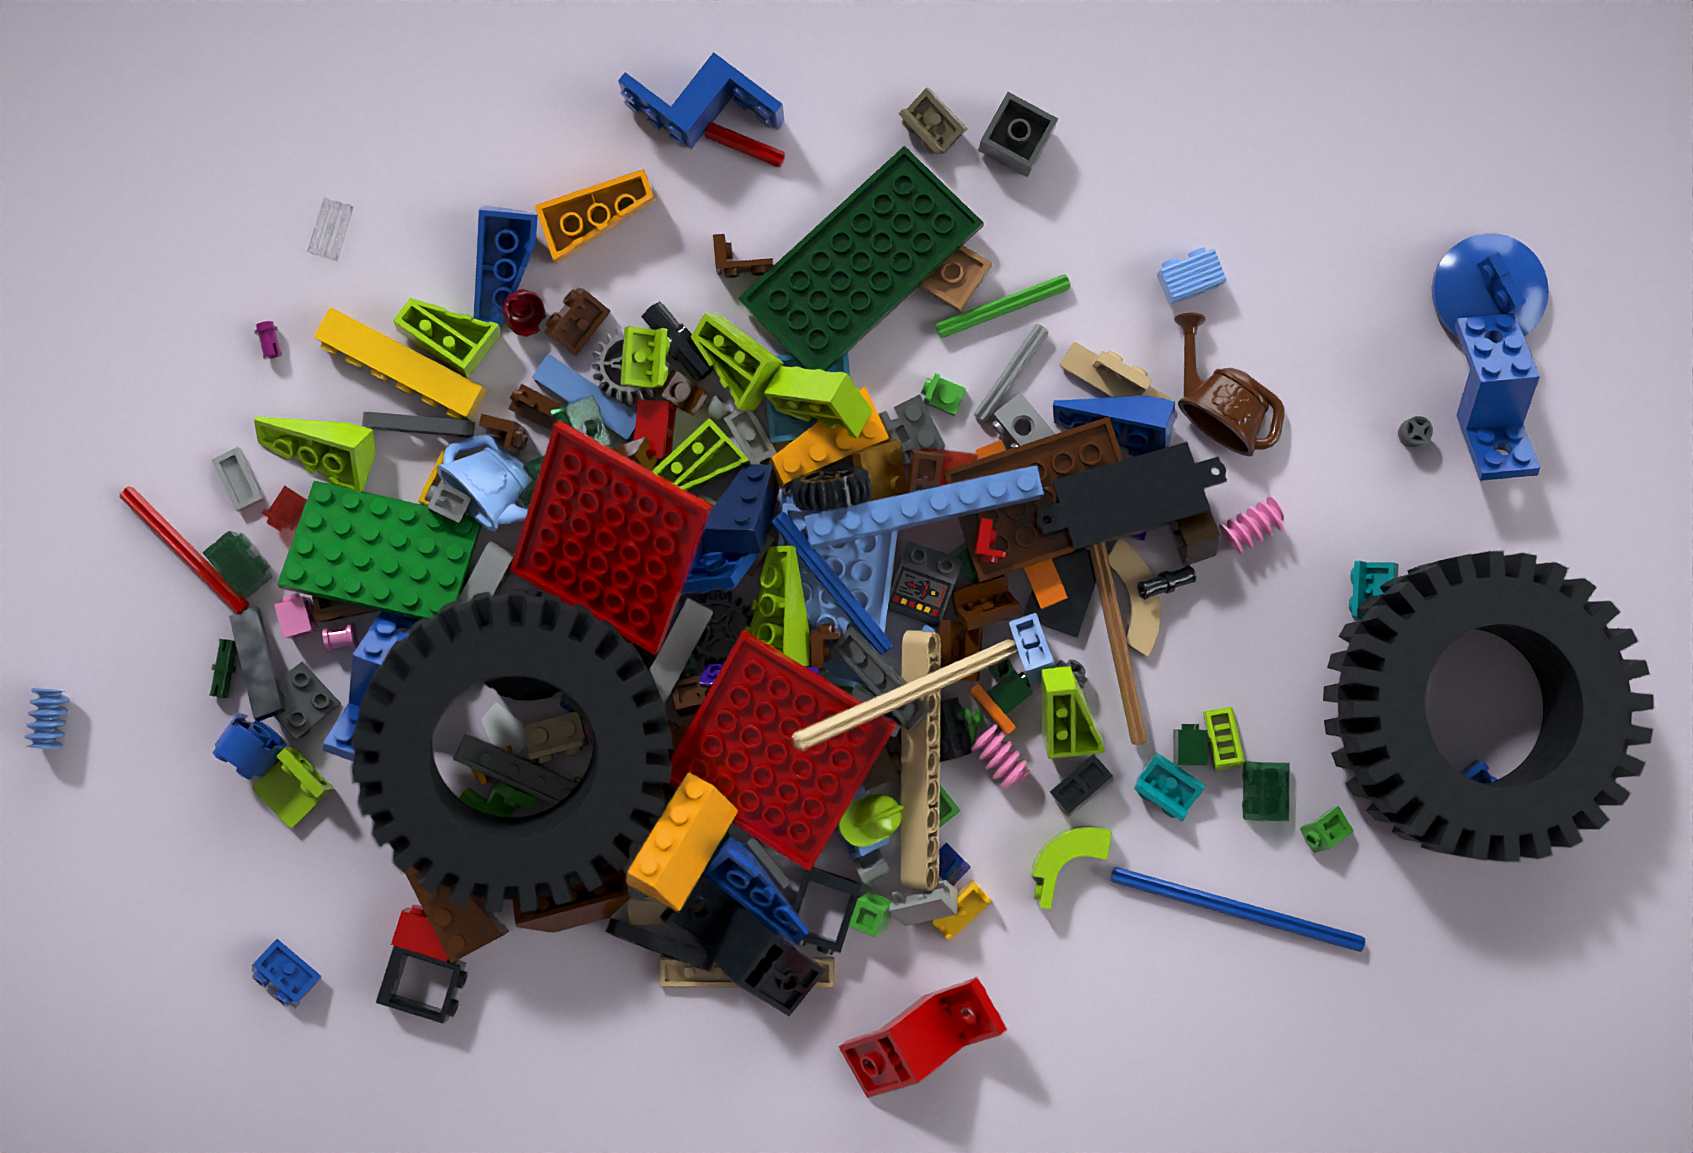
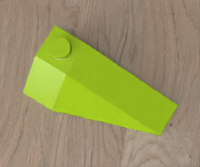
(332, 448)
(780, 608)

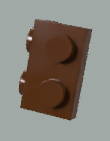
(984, 603)
(959, 644)

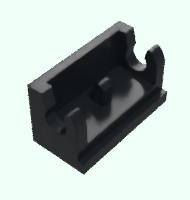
(1081, 785)

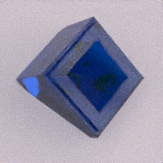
(951, 865)

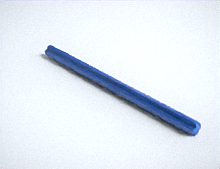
(1238, 909)

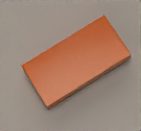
(992, 709)

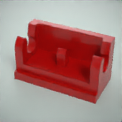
(656, 423)

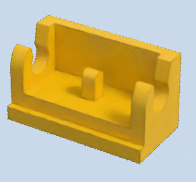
(970, 902)

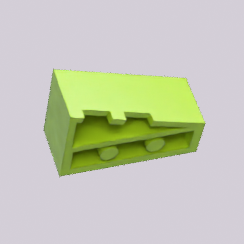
(737, 358)
(819, 396)
(701, 459)

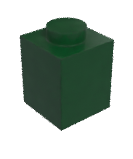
(1010, 691)
(1190, 745)

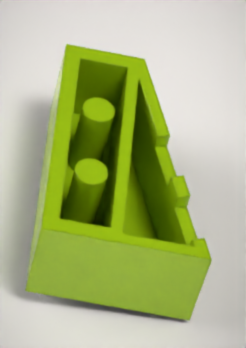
(448, 336)
(1066, 717)

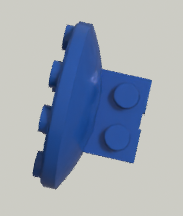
(1490, 278)

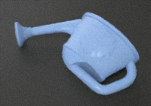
(490, 477)

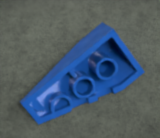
(503, 252)
(1138, 421)
(748, 883)

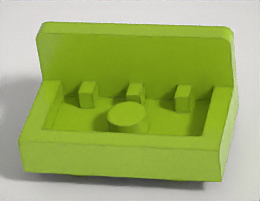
(644, 357)

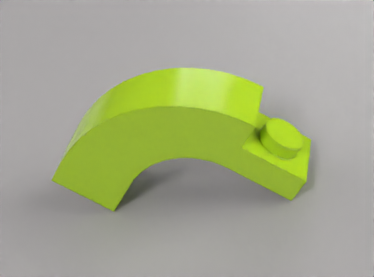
(1060, 849)

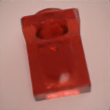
(285, 510)

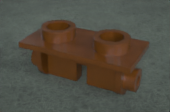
(533, 406)

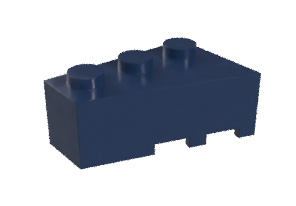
(743, 512)

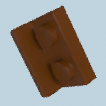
(576, 320)
(506, 430)

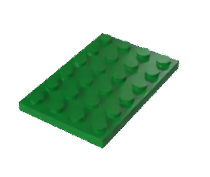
(378, 552)

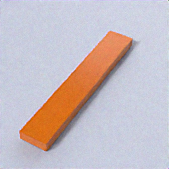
(1042, 575)

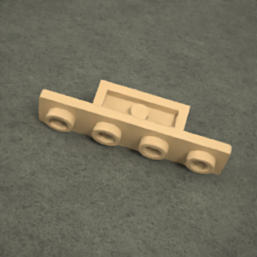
(1108, 373)

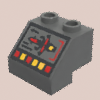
(923, 583)

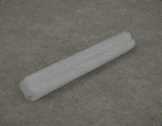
(1011, 373)

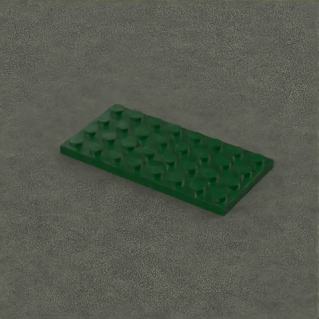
(861, 262)

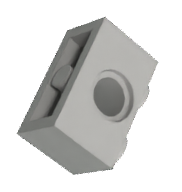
(1016, 411)

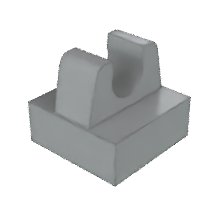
(871, 866)

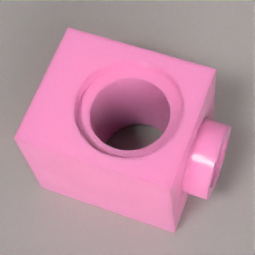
(296, 616)

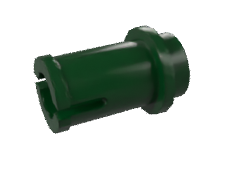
(1003, 673)

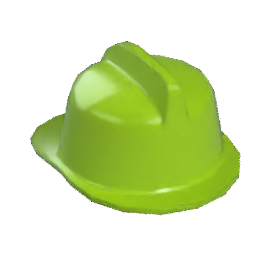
(870, 819)

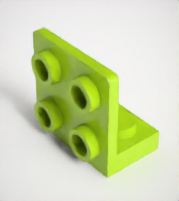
(292, 787)

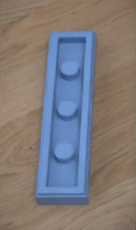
(572, 386)

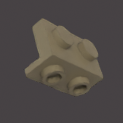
(932, 122)

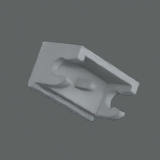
(925, 905)

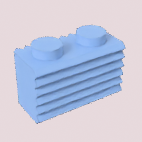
(1191, 276)

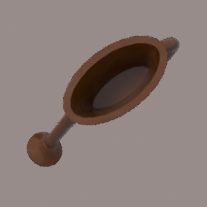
(1229, 402)

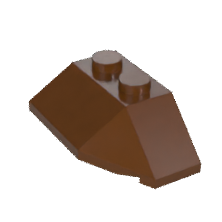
(582, 909)

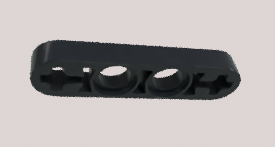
(660, 945)

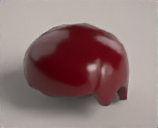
(523, 312)

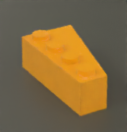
(589, 213)

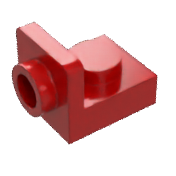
(984, 537)

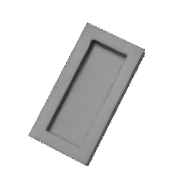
(238, 479)

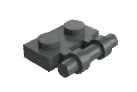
(917, 425)

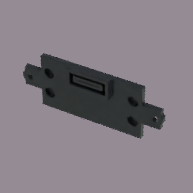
(1131, 496)

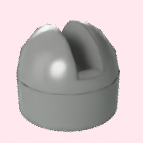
(717, 408)

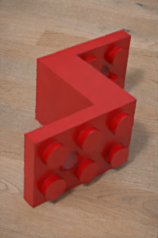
(922, 1037)

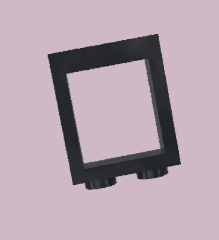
(825, 944)
(392, 977)

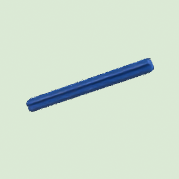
(832, 583)

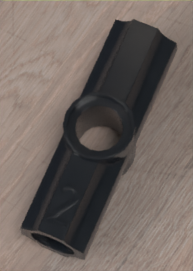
(681, 343)

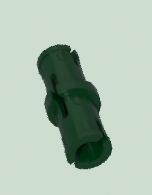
(223, 668)

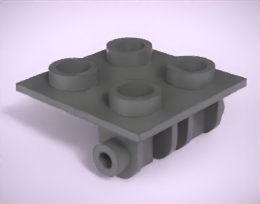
(304, 701)

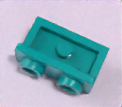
(1366, 582)
(1168, 787)

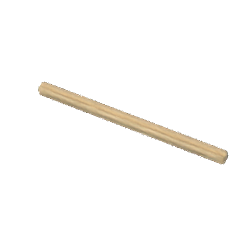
(904, 694)

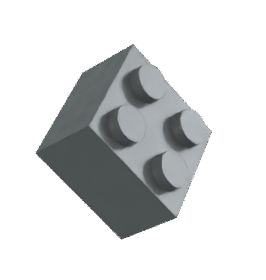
(1017, 134)

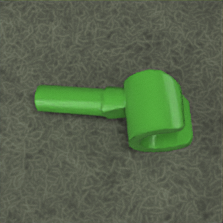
(973, 721)

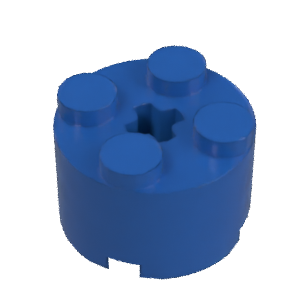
(248, 746)

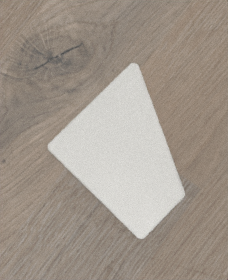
(504, 728)

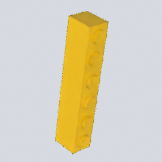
(401, 364)

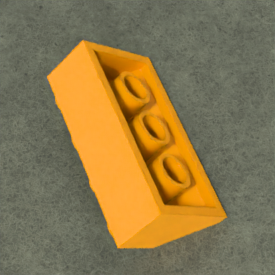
(682, 842)

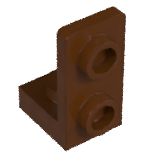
(732, 269)

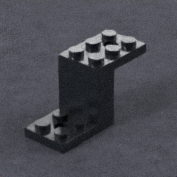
(745, 947)

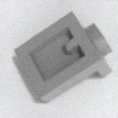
(448, 501)

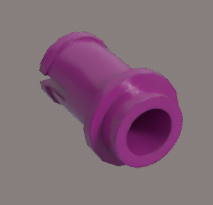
(268, 339)

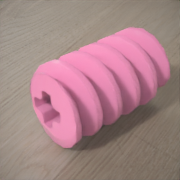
(1253, 524)
(999, 757)

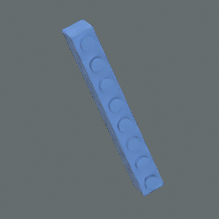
(923, 507)

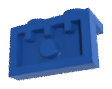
(284, 973)

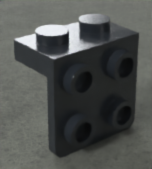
(953, 735)

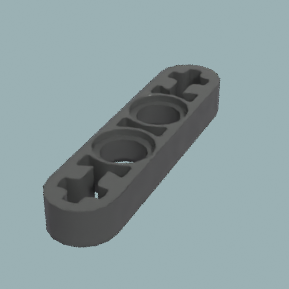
(418, 424)

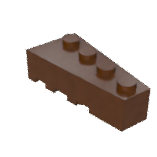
(456, 926)

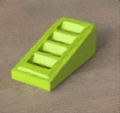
(1238, 760)

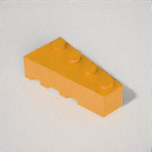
(825, 448)

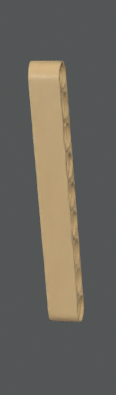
(921, 769)

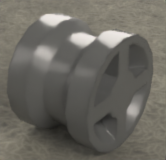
(1420, 427)

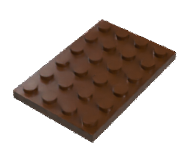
(1016, 525)

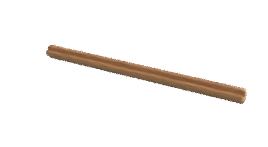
(1118, 644)

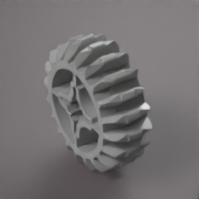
(616, 365)

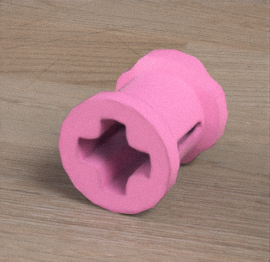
(340, 637)

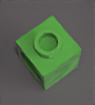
(871, 914)

